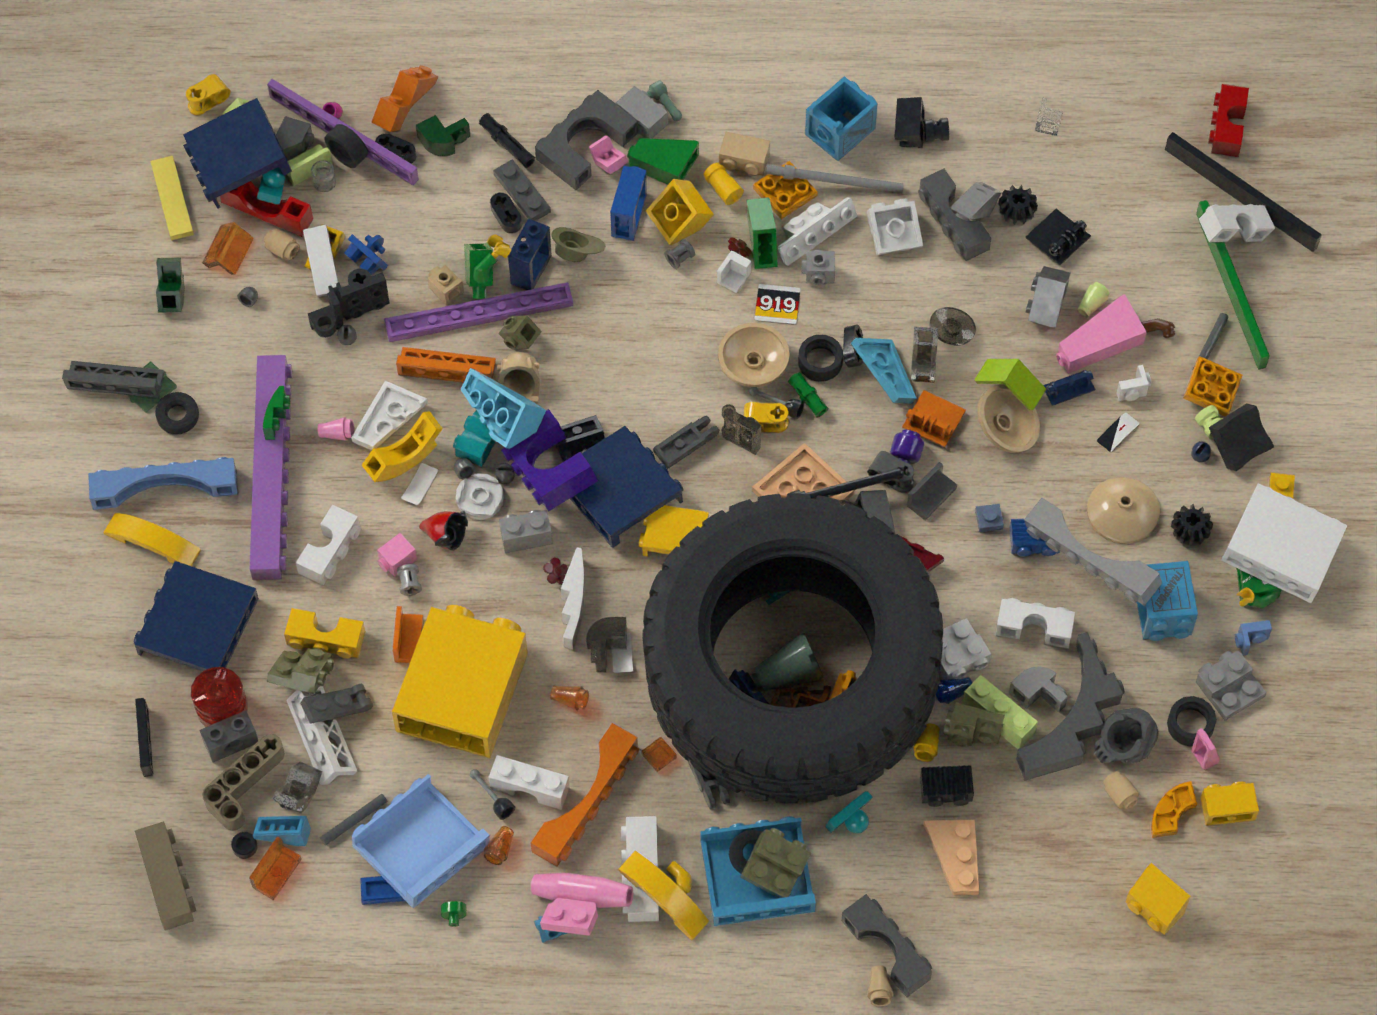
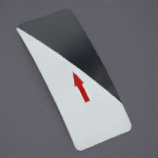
(1117, 432)

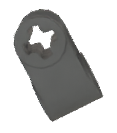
(886, 462)

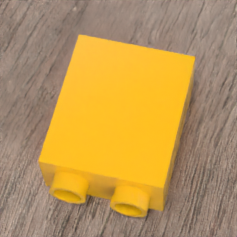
(461, 680)

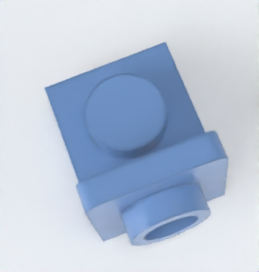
(1252, 632)

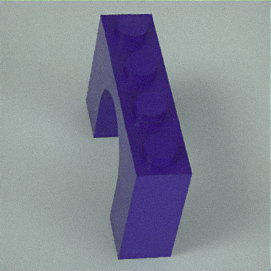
(553, 484)

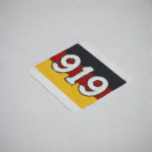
(777, 304)

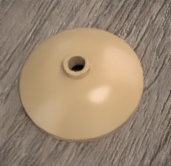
(753, 343)
(1007, 420)
(1123, 522)

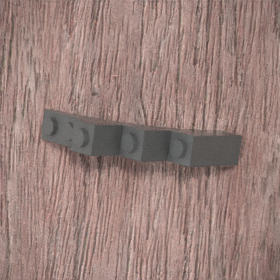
(1064, 745)

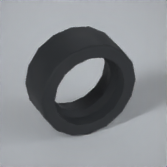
(346, 146)
(820, 342)
(1187, 703)

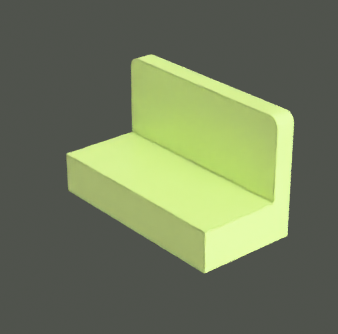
(303, 163)

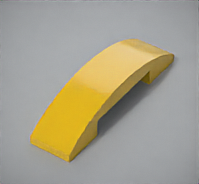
(152, 537)
(665, 893)

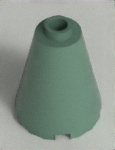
(788, 666)

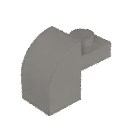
(1035, 683)

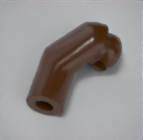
(1160, 324)

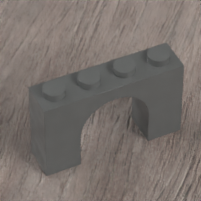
(594, 113)

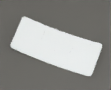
(420, 484)
(623, 658)

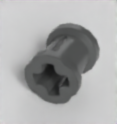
(679, 253)

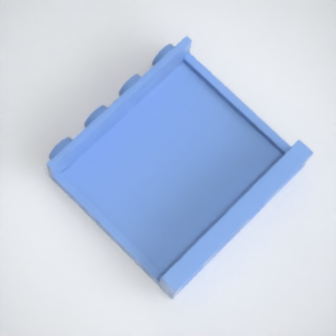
(418, 841)

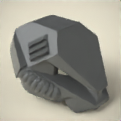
(1127, 736)

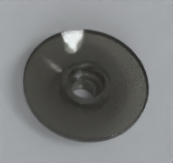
(953, 326)

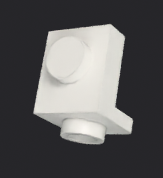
(1134, 388)

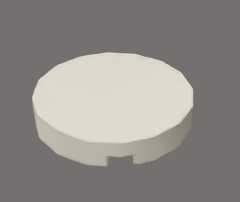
(480, 496)

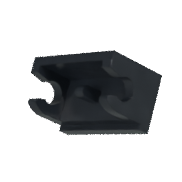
(910, 122)

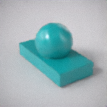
(271, 186)
(854, 818)

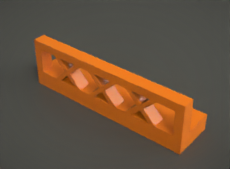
(442, 369)

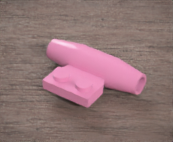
(577, 900)

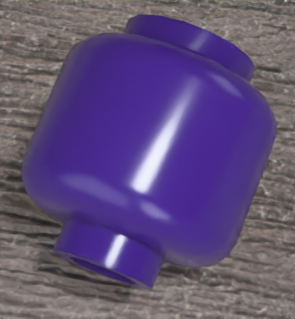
(907, 446)

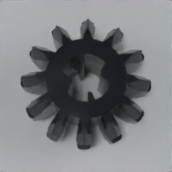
(1017, 204)
(1182, 526)

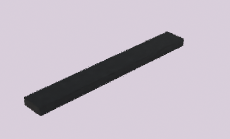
(1242, 191)

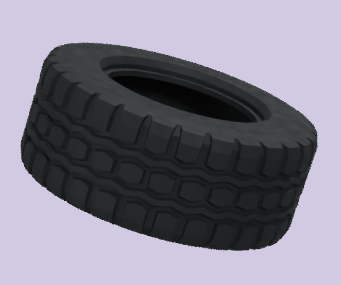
(804, 548)

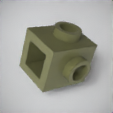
(519, 332)

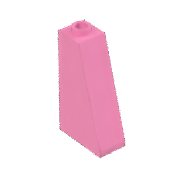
(1103, 336)

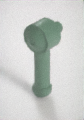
(659, 91)

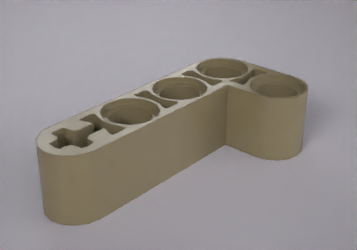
(247, 777)

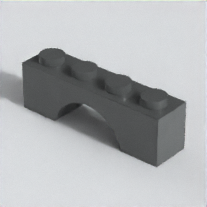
(968, 236)
(867, 921)

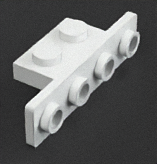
(814, 227)

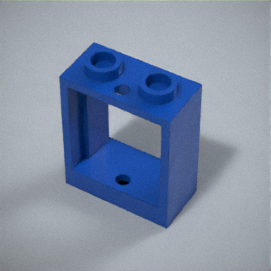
(628, 203)

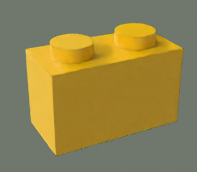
(1229, 803)

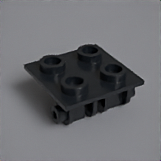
(1058, 236)

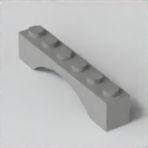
(1131, 577)

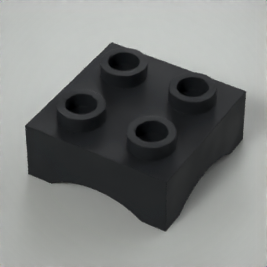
(1240, 437)

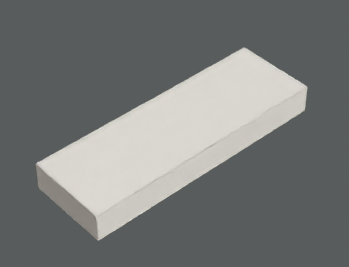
(320, 259)

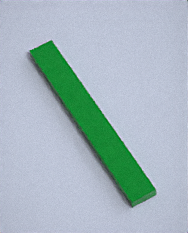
(1237, 297)

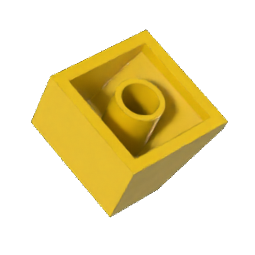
(679, 211)
(1157, 899)

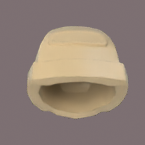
(521, 375)

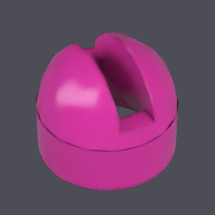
(333, 107)

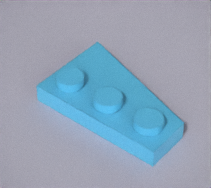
(887, 368)

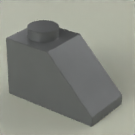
(294, 137)

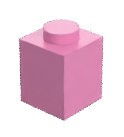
(395, 554)

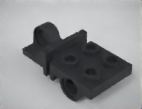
(352, 301)

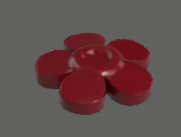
(739, 247)
(556, 571)

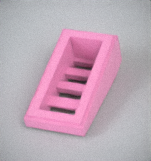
(1204, 750)

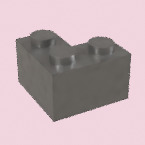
(1050, 289)

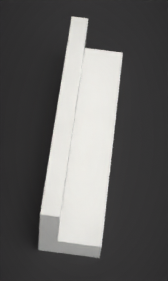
(316, 741)

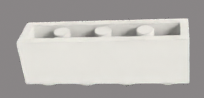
(640, 836)

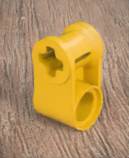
(207, 92)
(766, 415)

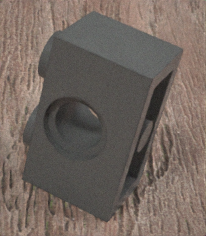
(229, 736)

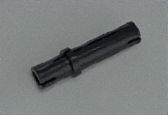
(500, 134)

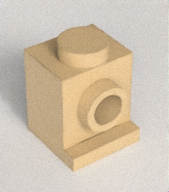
(445, 284)

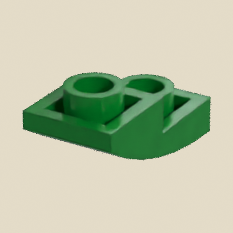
(275, 410)

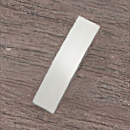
(573, 593)

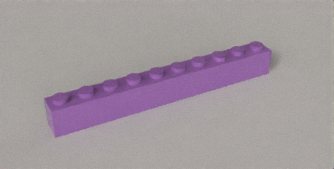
(269, 474)

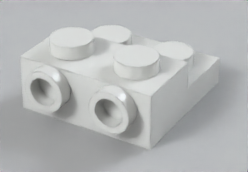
(894, 226)
(962, 651)

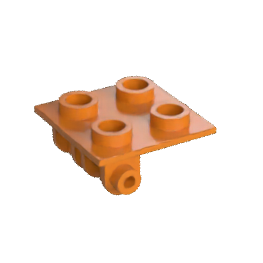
(934, 418)

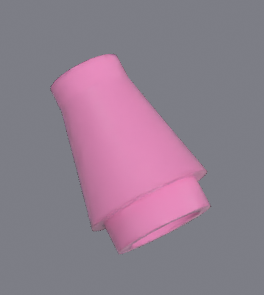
(337, 429)

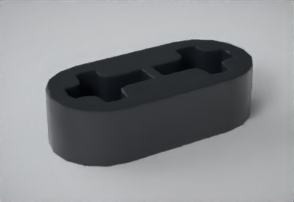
(398, 146)
(510, 210)
(850, 355)

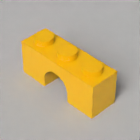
(343, 640)

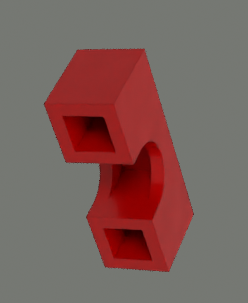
(1230, 104)

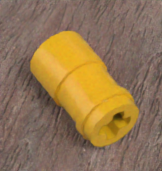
(723, 183)

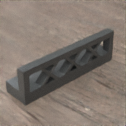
(114, 383)

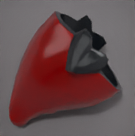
(446, 528)

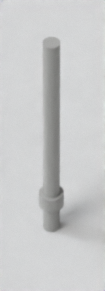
(791, 172)

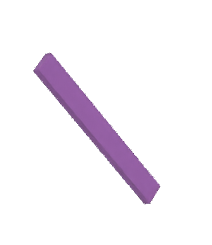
(327, 122)
(478, 312)

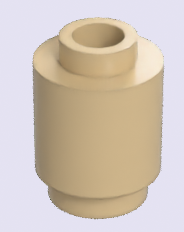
(281, 244)
(1121, 790)

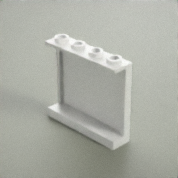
(1284, 543)

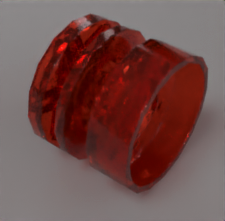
(214, 708)

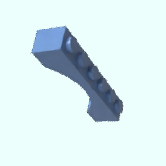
(114, 487)

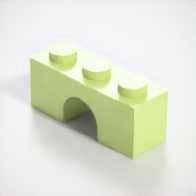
(1017, 724)

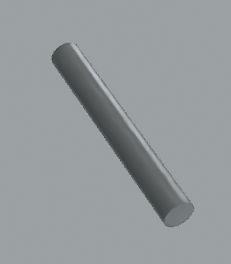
(1214, 335)
(353, 819)

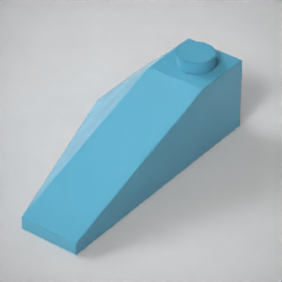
(502, 410)

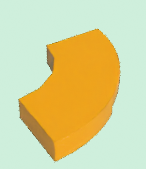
(1171, 808)

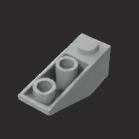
(976, 202)

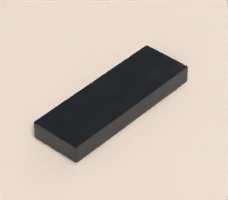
(144, 737)

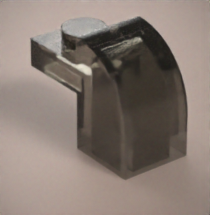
(924, 354)
(606, 635)
(299, 787)

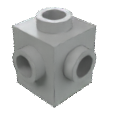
(819, 267)

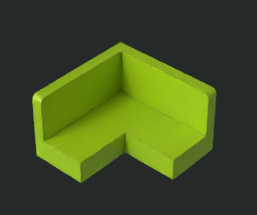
(1015, 377)

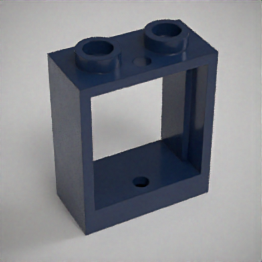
(530, 256)

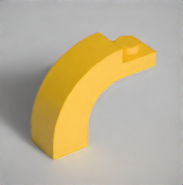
(398, 458)

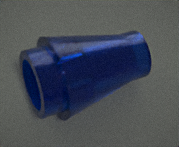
(952, 689)

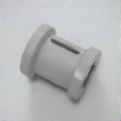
(409, 579)

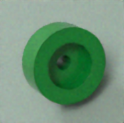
(453, 912)

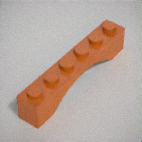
(556, 836)

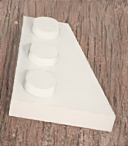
(386, 414)

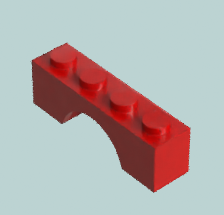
(289, 215)

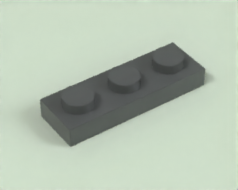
(522, 190)

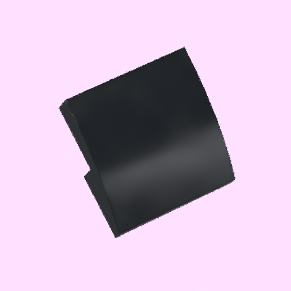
(580, 437)

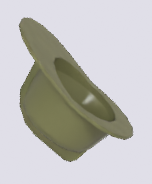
(575, 245)

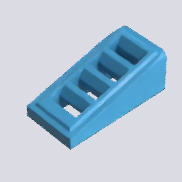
(296, 835)

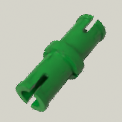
(808, 394)

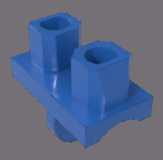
(357, 249)

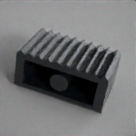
(946, 785)

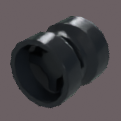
(936, 129)

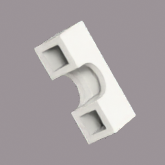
(1224, 221)
(321, 562)
(1054, 621)
(513, 776)

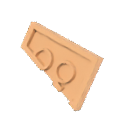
(957, 852)

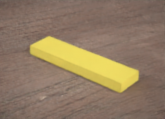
(171, 198)

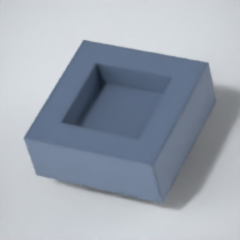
(989, 517)

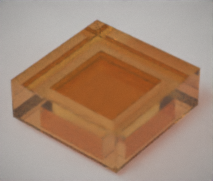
(658, 754)

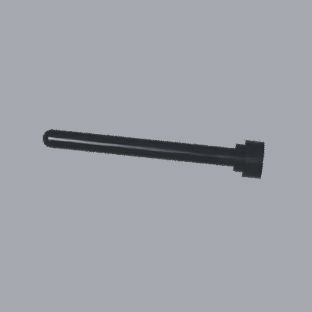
(856, 484)

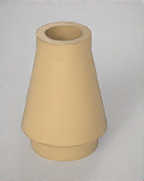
(879, 987)

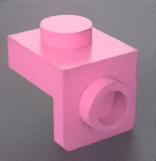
(607, 156)

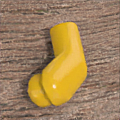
(683, 878)

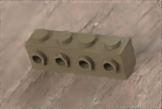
(164, 875)

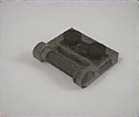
(746, 430)

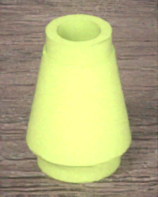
(1094, 297)

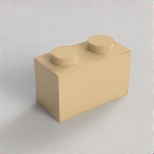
(744, 153)

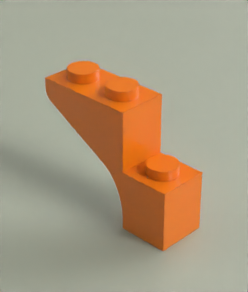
(408, 89)

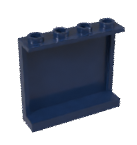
(234, 150)
(628, 485)
(196, 618)

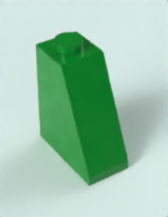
(664, 157)
(762, 233)

